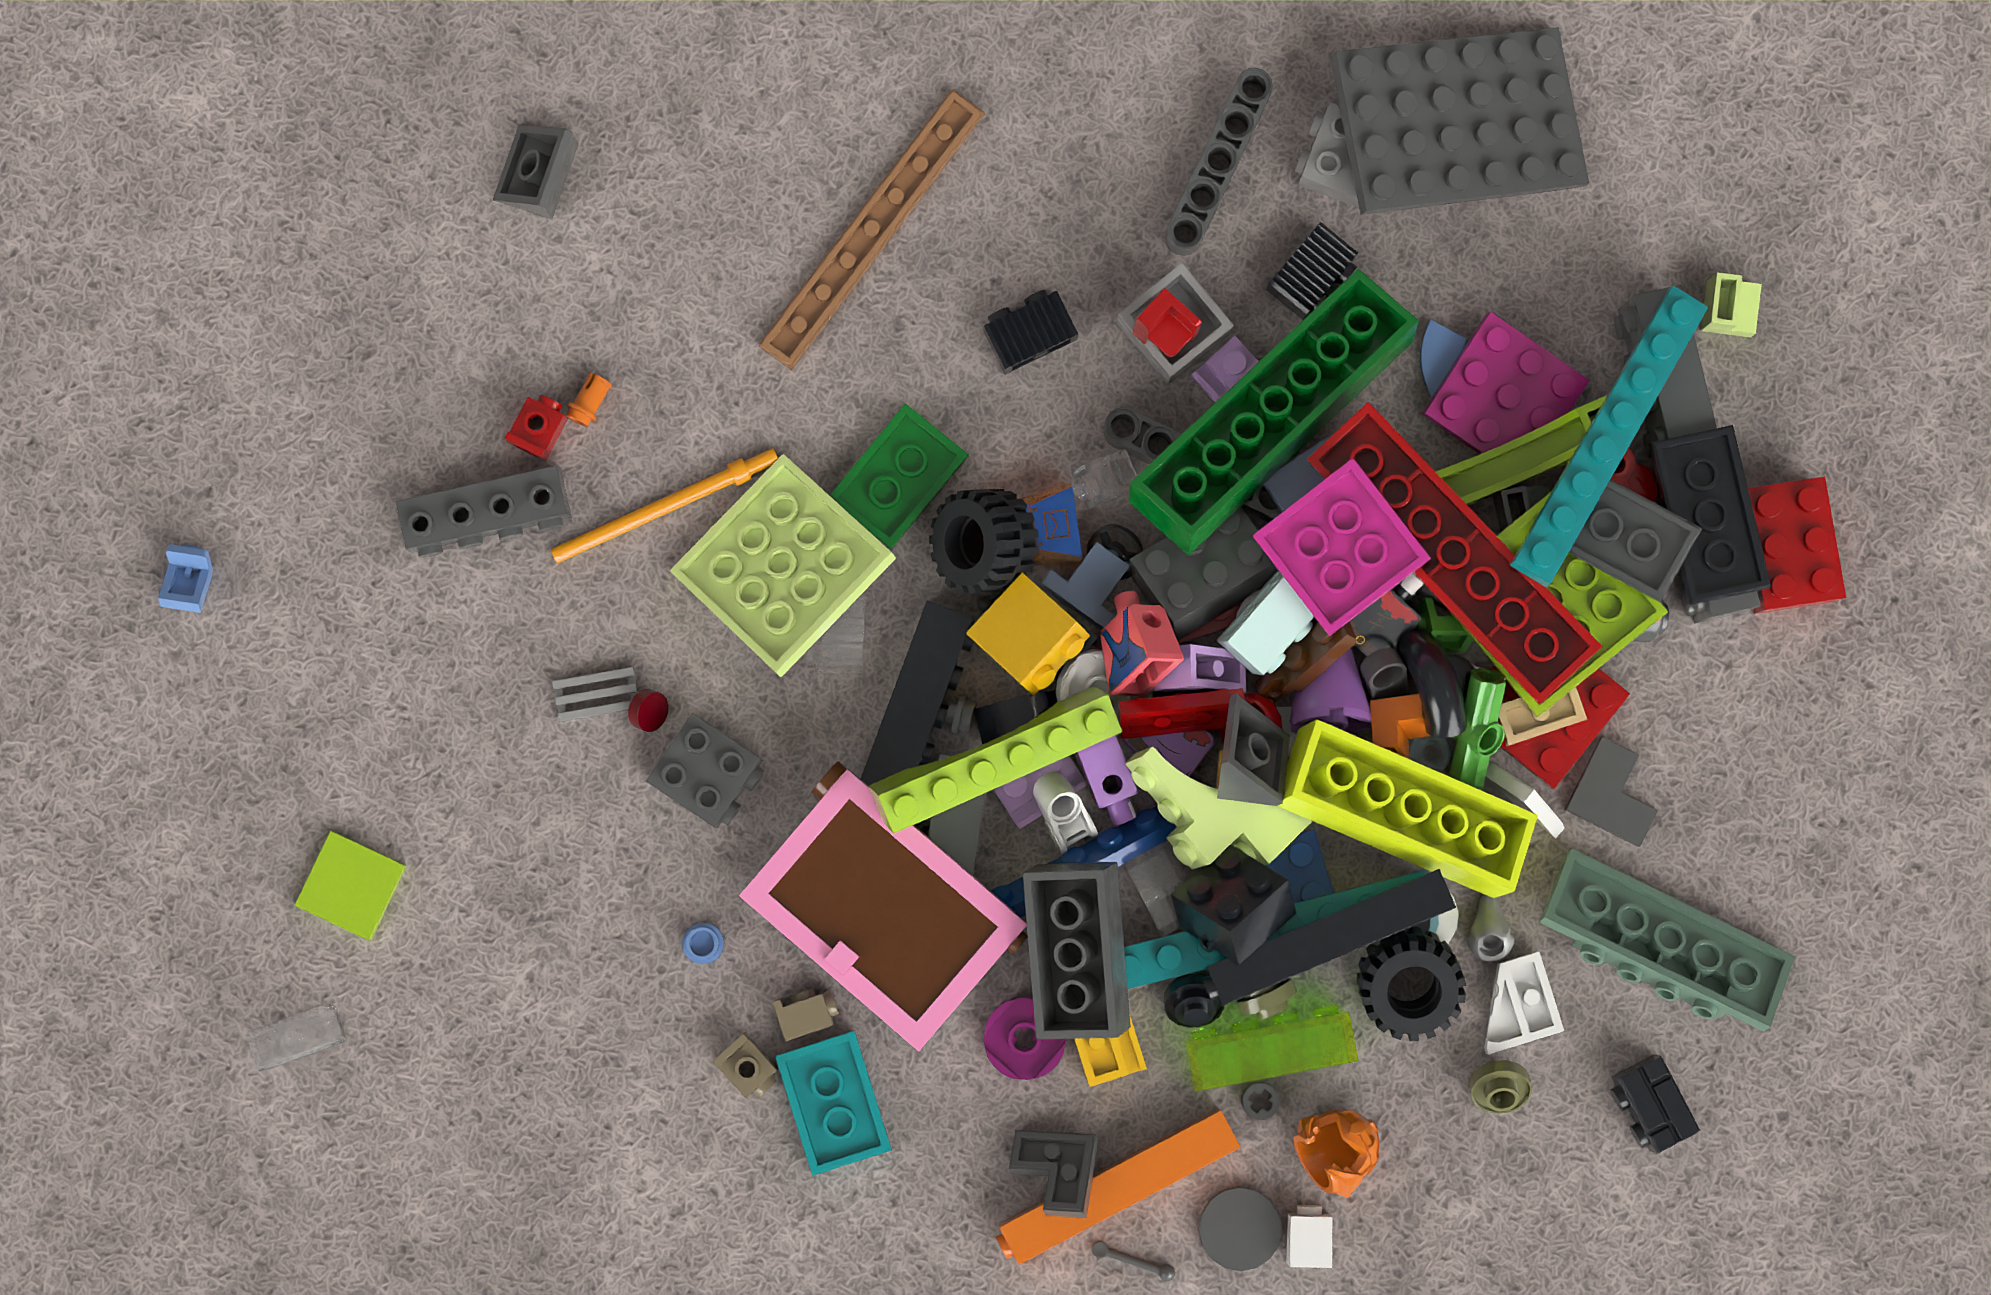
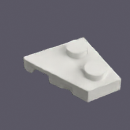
(1521, 1004)

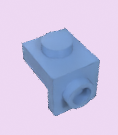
(186, 578)

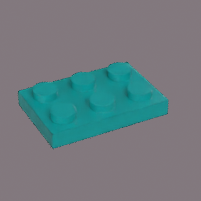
(833, 1103)

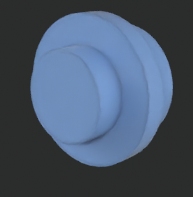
(703, 943)

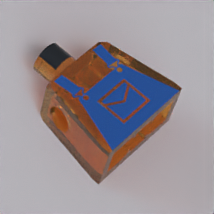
(1056, 526)

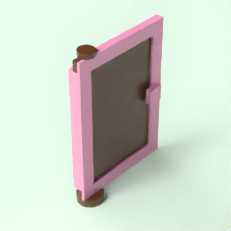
(883, 909)

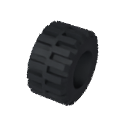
(976, 563)
(1421, 1014)

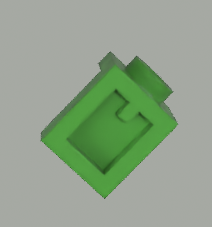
(1444, 629)

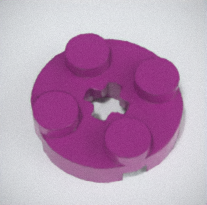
(1000, 1042)

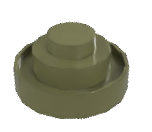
(1268, 1000)
(1500, 1086)

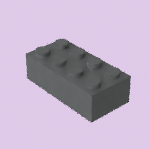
(1076, 950)

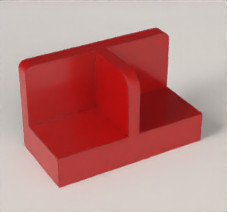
(1167, 324)

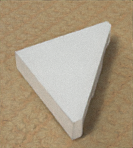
(1524, 797)

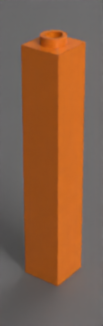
(1123, 1185)

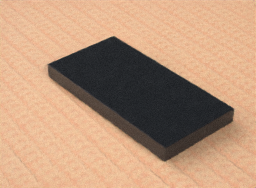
(1706, 485)

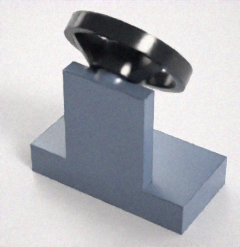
(1095, 576)

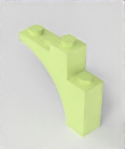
(1209, 823)

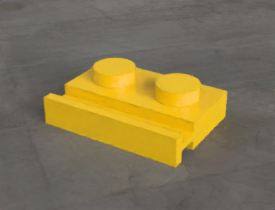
(1110, 1057)

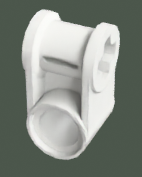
(1062, 810)

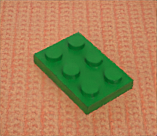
(898, 476)

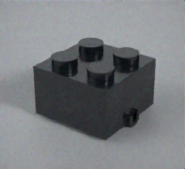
(1233, 904)

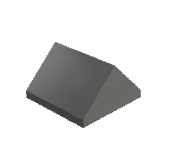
(536, 169)
(1252, 756)

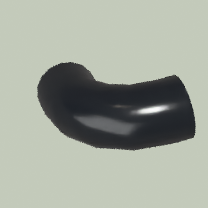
(1435, 683)

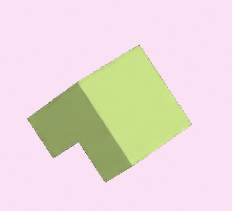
(1731, 305)

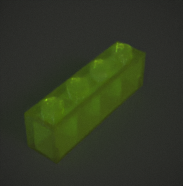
(1270, 1050)

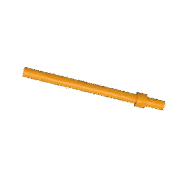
(737, 472)

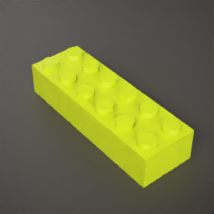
(1407, 809)

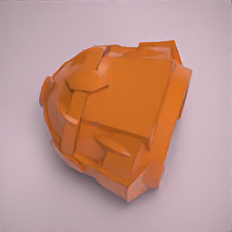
(1337, 1149)

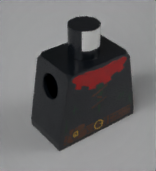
(1388, 618)

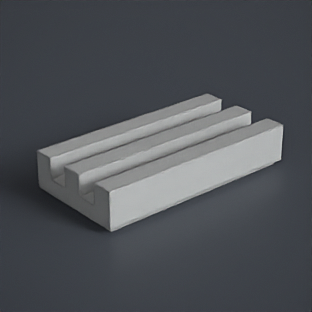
(562, 700)

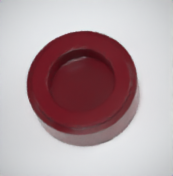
(648, 710)

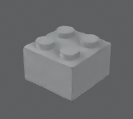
(1188, 291)

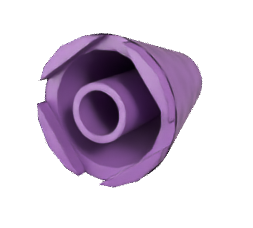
(1333, 698)

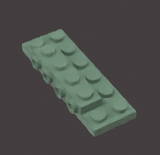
(1666, 943)

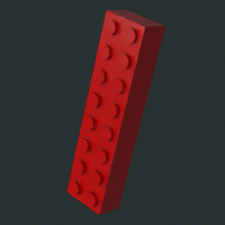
(1468, 562)

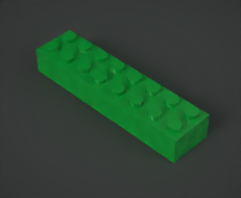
(1272, 411)

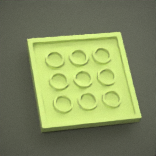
(782, 565)

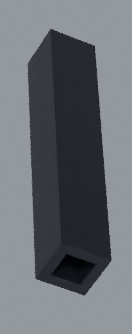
(1329, 938)

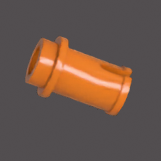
(588, 400)

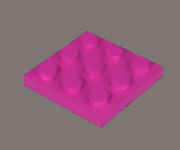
(1502, 388)
(1341, 547)

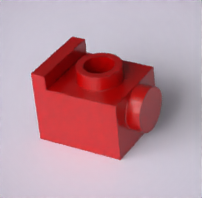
(541, 441)

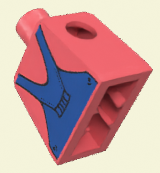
(1138, 647)

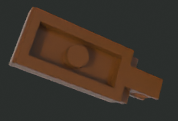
(1306, 661)

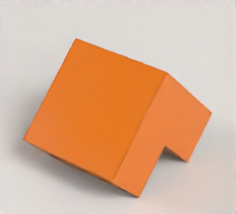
(1396, 721)

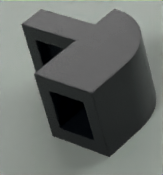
(1008, 715)

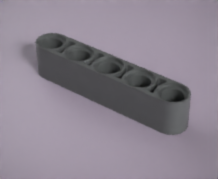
(1221, 143)

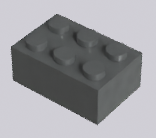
(1208, 580)

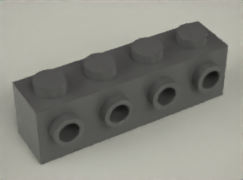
(484, 510)

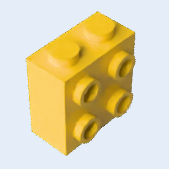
(1028, 634)

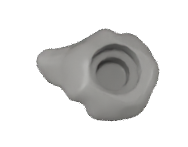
(1490, 931)

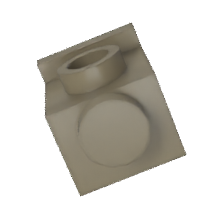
(806, 1013)
(747, 1050)

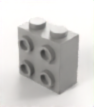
(1328, 164)

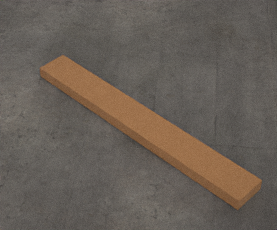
(871, 229)

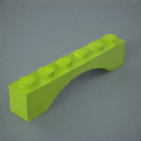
(1521, 458)
(943, 784)

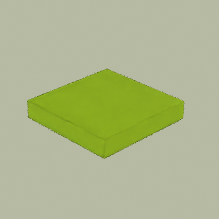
(350, 885)

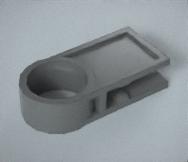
(1384, 675)

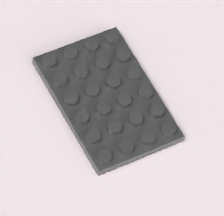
(1459, 120)

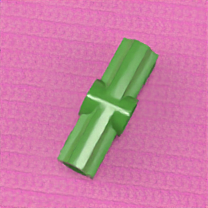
(1483, 732)

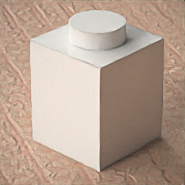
(1309, 1238)

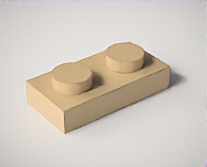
(1522, 724)

